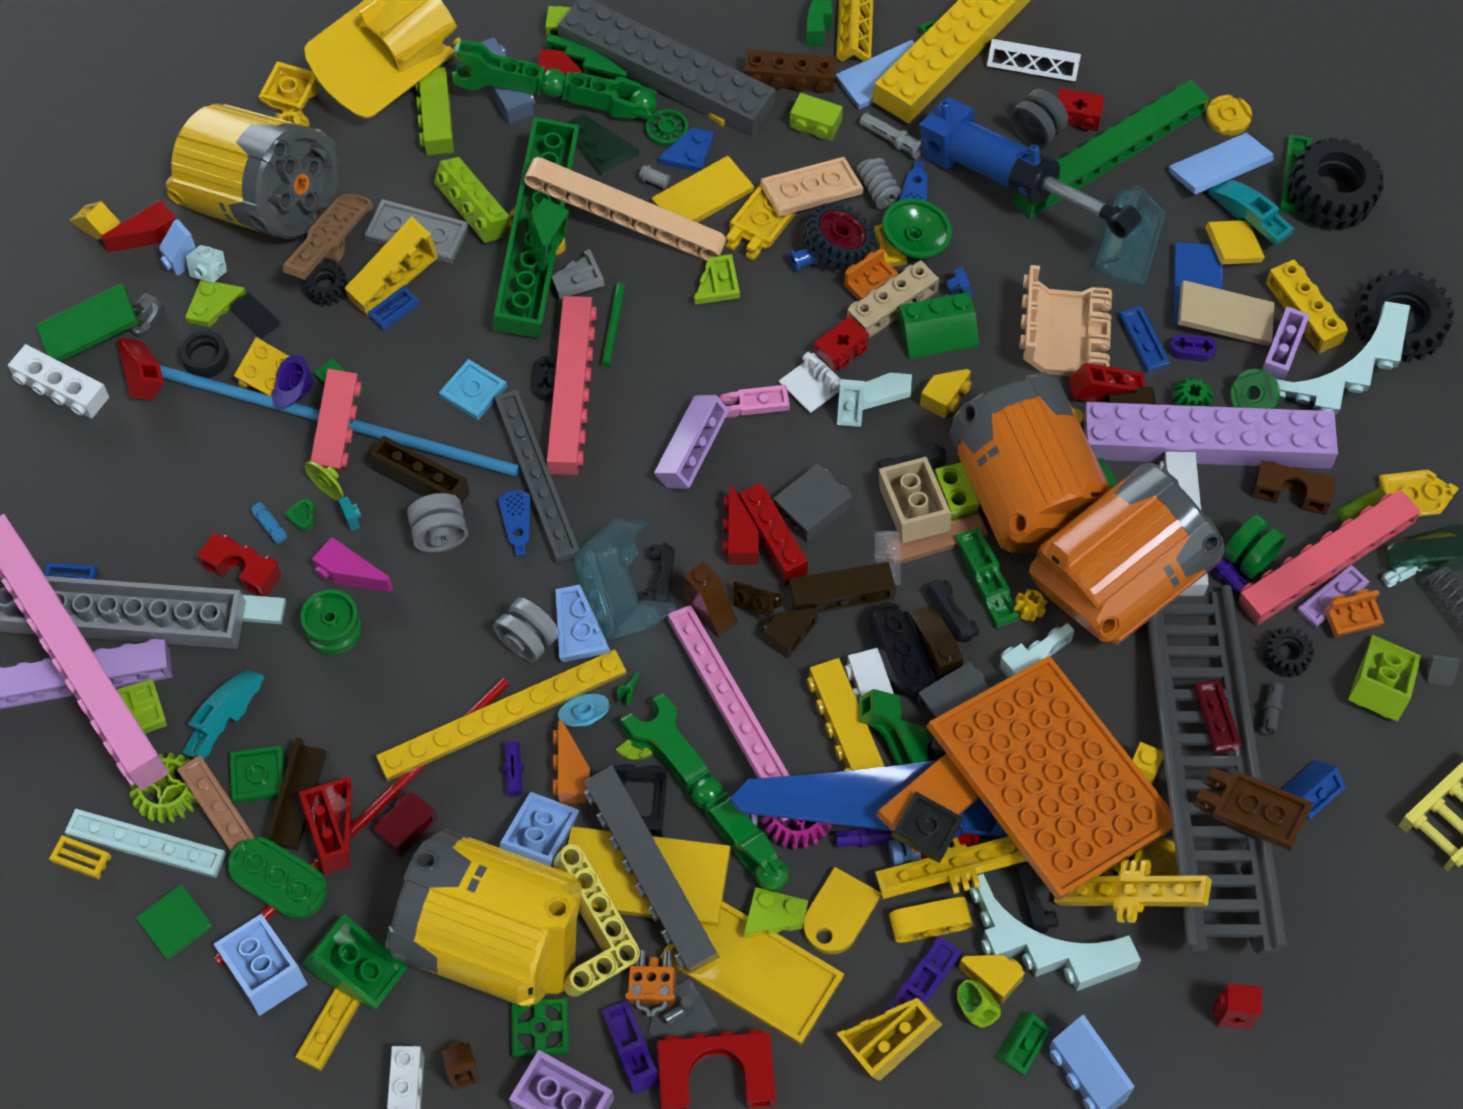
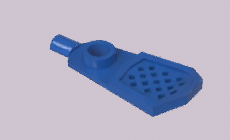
(912, 189)
(516, 522)

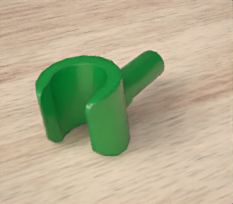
(626, 691)

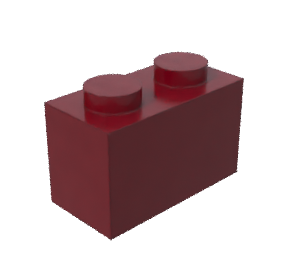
(405, 823)

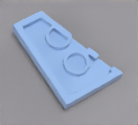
(578, 626)

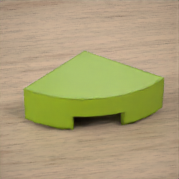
(629, 751)

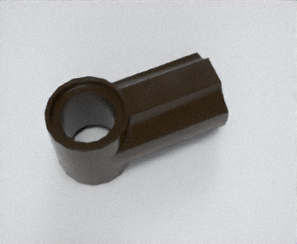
(1141, 395)

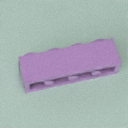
(691, 441)

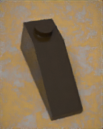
(938, 641)

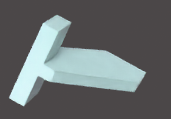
(861, 395)

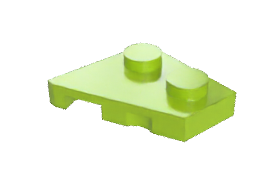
(718, 281)
(774, 913)

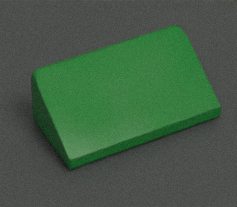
(1023, 1042)

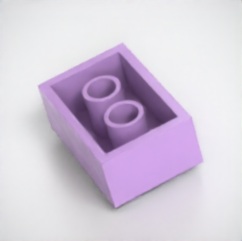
(557, 1086)

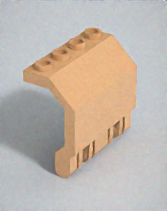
(1064, 326)

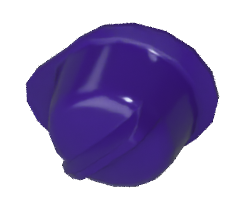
(292, 381)

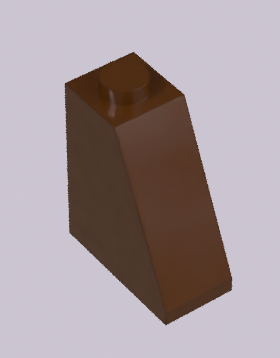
(708, 599)

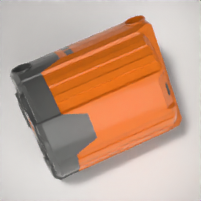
(1027, 460)
(1128, 554)

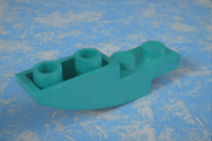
(1254, 207)
(225, 703)

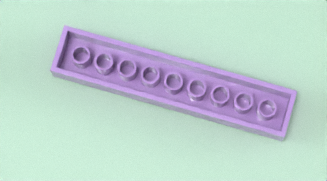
(1214, 433)

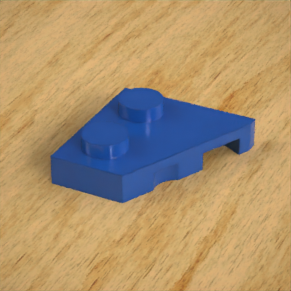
(689, 151)

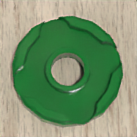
(1251, 378)

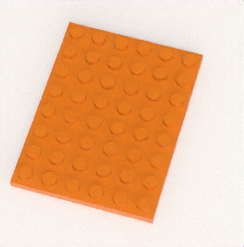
(1053, 776)

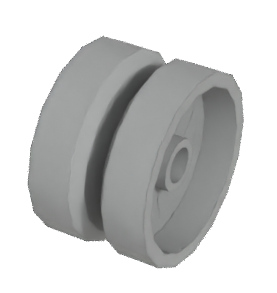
(437, 522)
(526, 629)

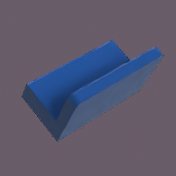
(1318, 784)

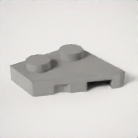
(578, 277)

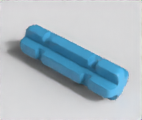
(269, 523)

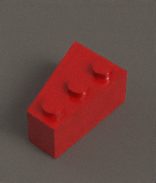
(329, 821)

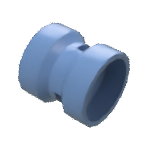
(902, 854)

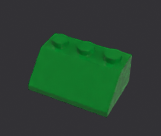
(938, 325)

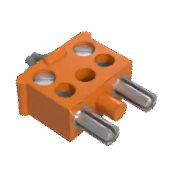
(656, 991)

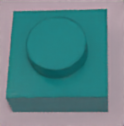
(351, 513)

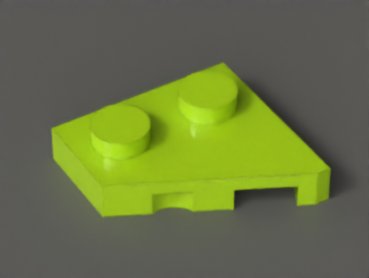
(211, 302)

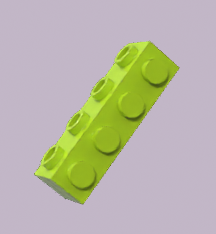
(471, 199)

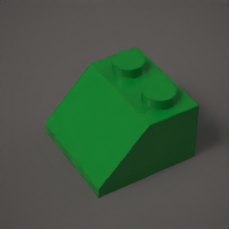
(547, 230)

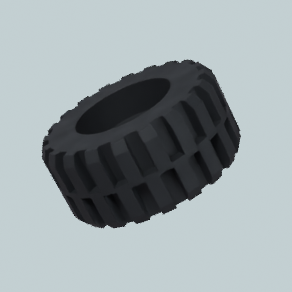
(1342, 161)

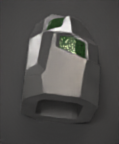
(149, 314)

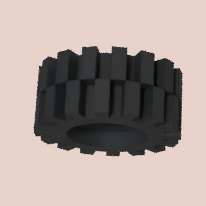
(328, 294)
(1292, 639)

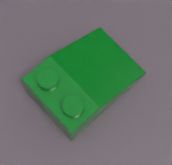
(354, 963)

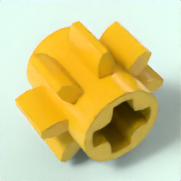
(1030, 605)

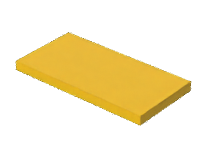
(696, 866)
(765, 976)

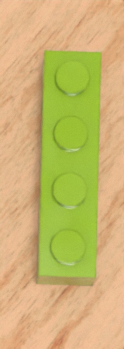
(436, 113)

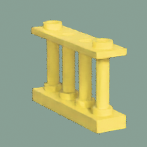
(1435, 802)

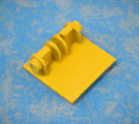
(260, 367)

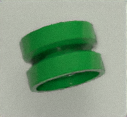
(1254, 546)
(331, 622)

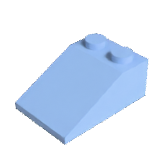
(540, 829)
(260, 964)

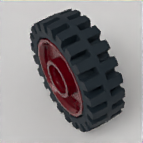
(838, 235)

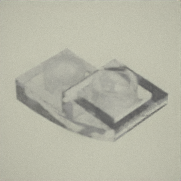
(888, 549)

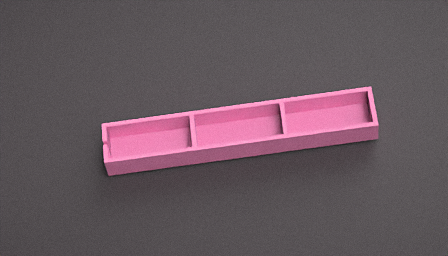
(77, 662)

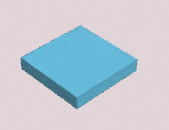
(472, 389)

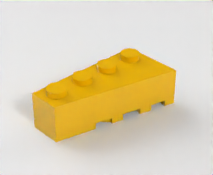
(393, 266)

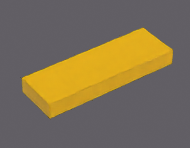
(327, 1030)

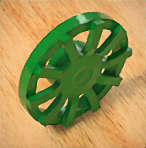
(666, 127)

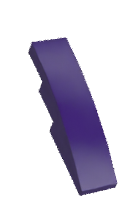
(929, 973)

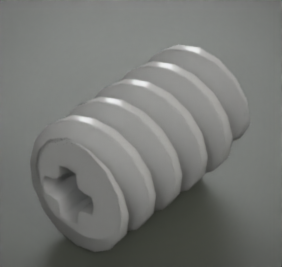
(879, 182)

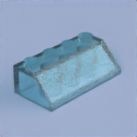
(1131, 258)

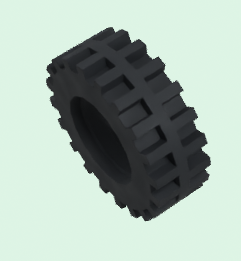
(1411, 291)

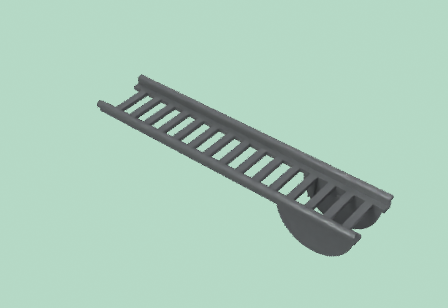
(1259, 878)

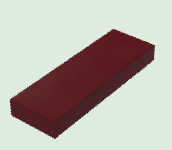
(1217, 716)

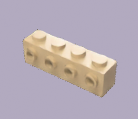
(882, 304)

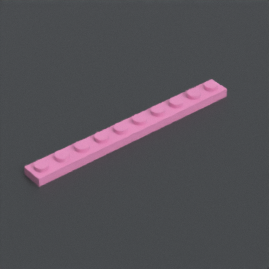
(726, 694)

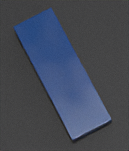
(1144, 339)

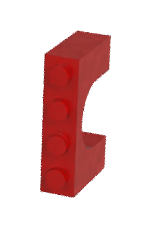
(748, 1050)

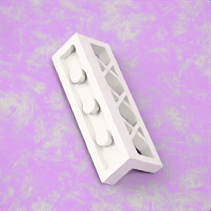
(1036, 51)

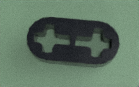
(541, 378)

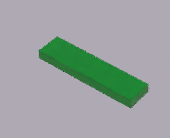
(1295, 146)

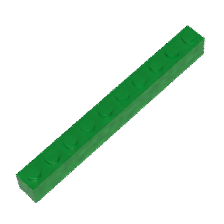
(1123, 141)

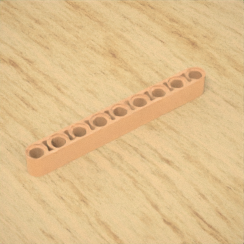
(624, 209)

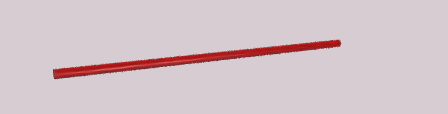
(391, 792)

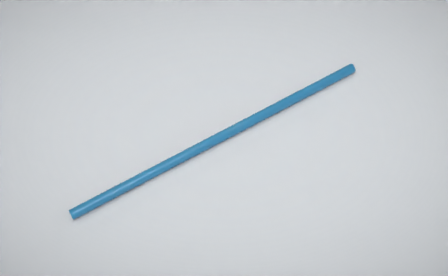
(357, 426)

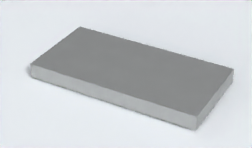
(445, 231)

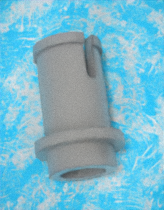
(653, 176)

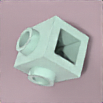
(206, 263)

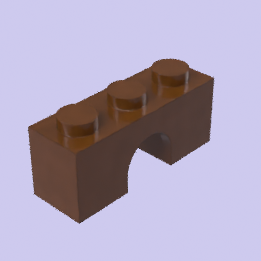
(1313, 488)

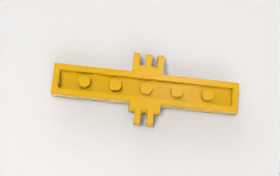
(957, 866)
(1137, 889)

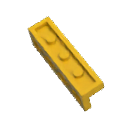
(848, 31)

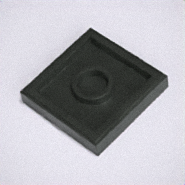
(927, 827)

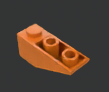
(571, 768)

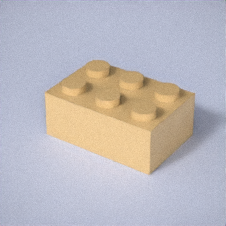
(914, 500)

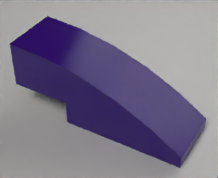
(631, 1047)

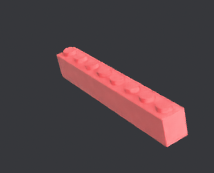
(570, 386)
(1328, 557)

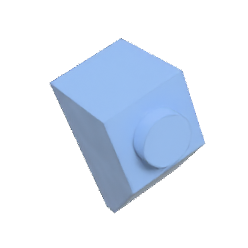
(176, 247)

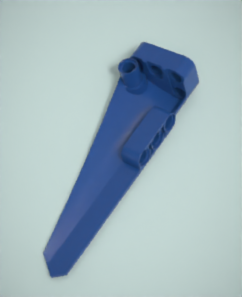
(848, 798)

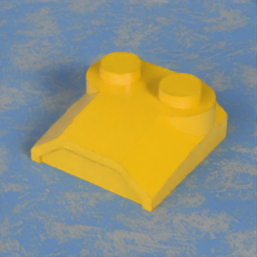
(288, 87)

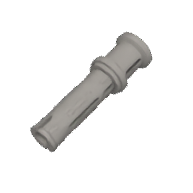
(901, 139)

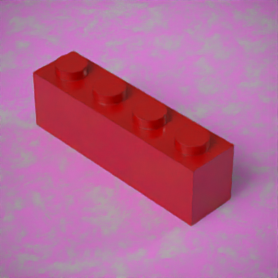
(774, 534)

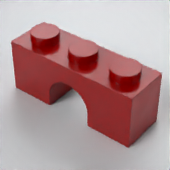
(224, 553)

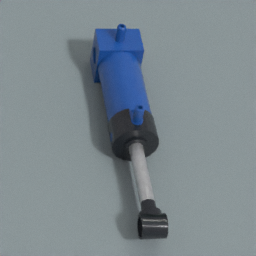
(954, 136)

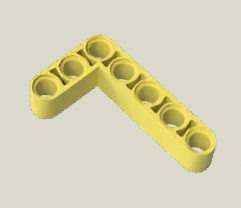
(597, 922)

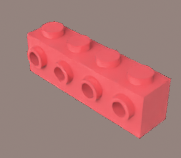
(334, 419)

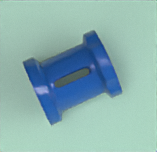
(802, 258)

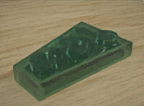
(602, 146)

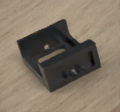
(650, 774)

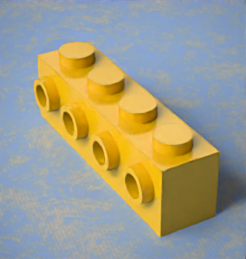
(1297, 291)

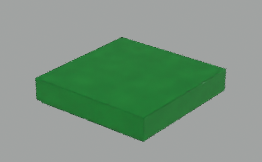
(256, 774)
(174, 922)

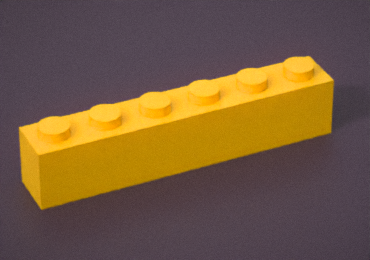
(841, 712)

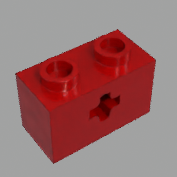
(1082, 108)
(842, 344)
(1238, 1006)

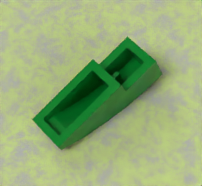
(818, 20)

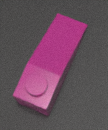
(349, 569)

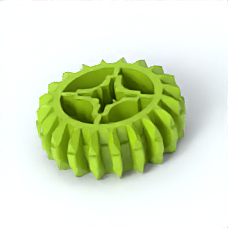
(167, 805)

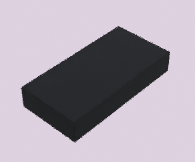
(255, 315)

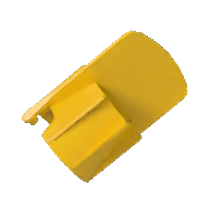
(380, 51)

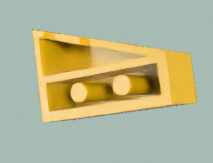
(890, 1037)

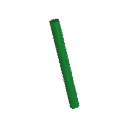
(612, 325)

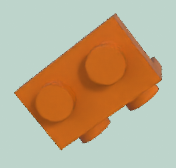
(868, 274)
(1354, 613)

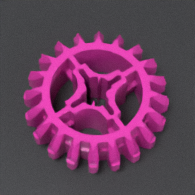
(800, 836)

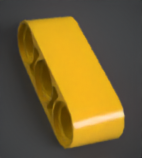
(930, 919)

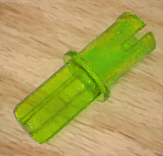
(1360, 503)

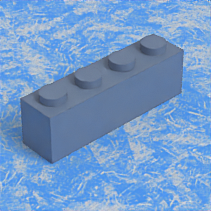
(512, 103)

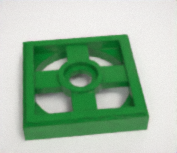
(554, 1026)

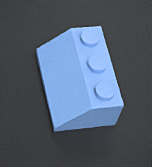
(1090, 1066)

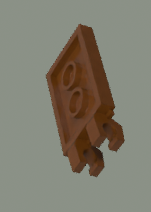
(1255, 807)

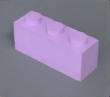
(1285, 343)

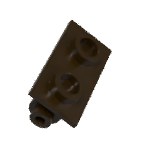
(756, 599)

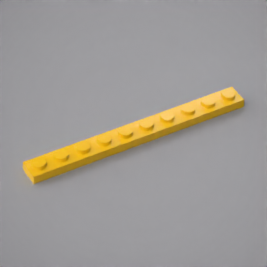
(500, 715)

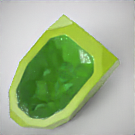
(978, 1003)

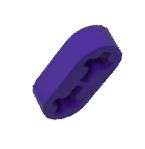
(1193, 348)

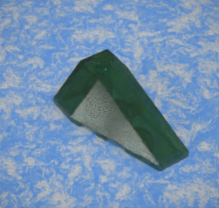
(1428, 550)

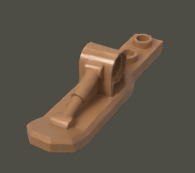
(328, 235)

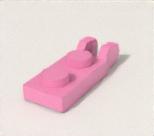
(756, 400)

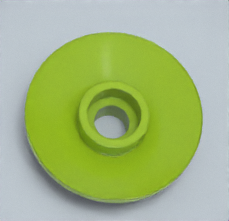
(325, 479)

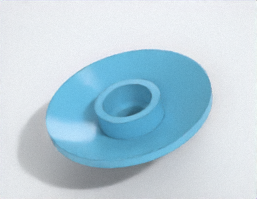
(584, 710)

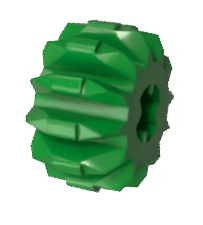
(1193, 393)

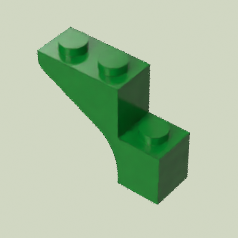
(905, 739)

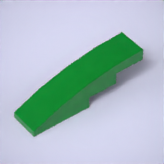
(586, 59)
(987, 577)

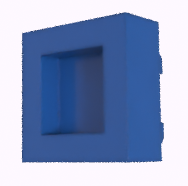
(960, 283)

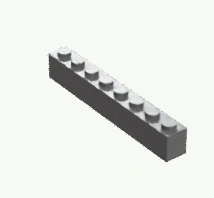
(651, 869)

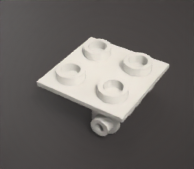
(812, 382)

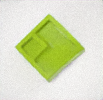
(144, 705)

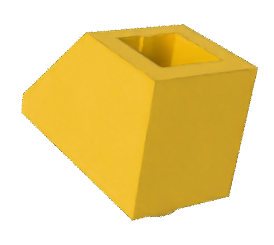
(944, 391)

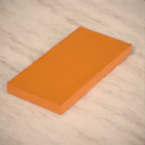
(939, 783)

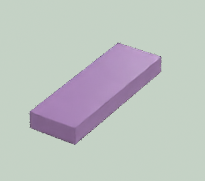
(1345, 584)

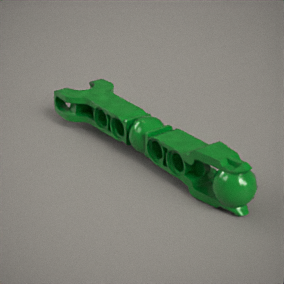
(486, 68)
(707, 792)

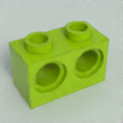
(960, 491)

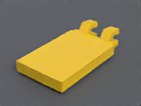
(756, 223)

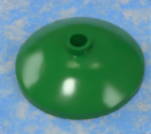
(916, 228)

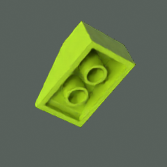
(1385, 678)

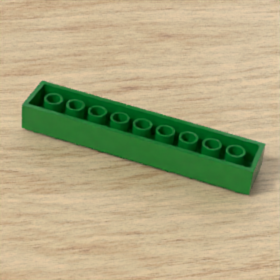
(523, 286)

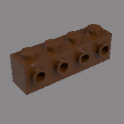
(792, 70)

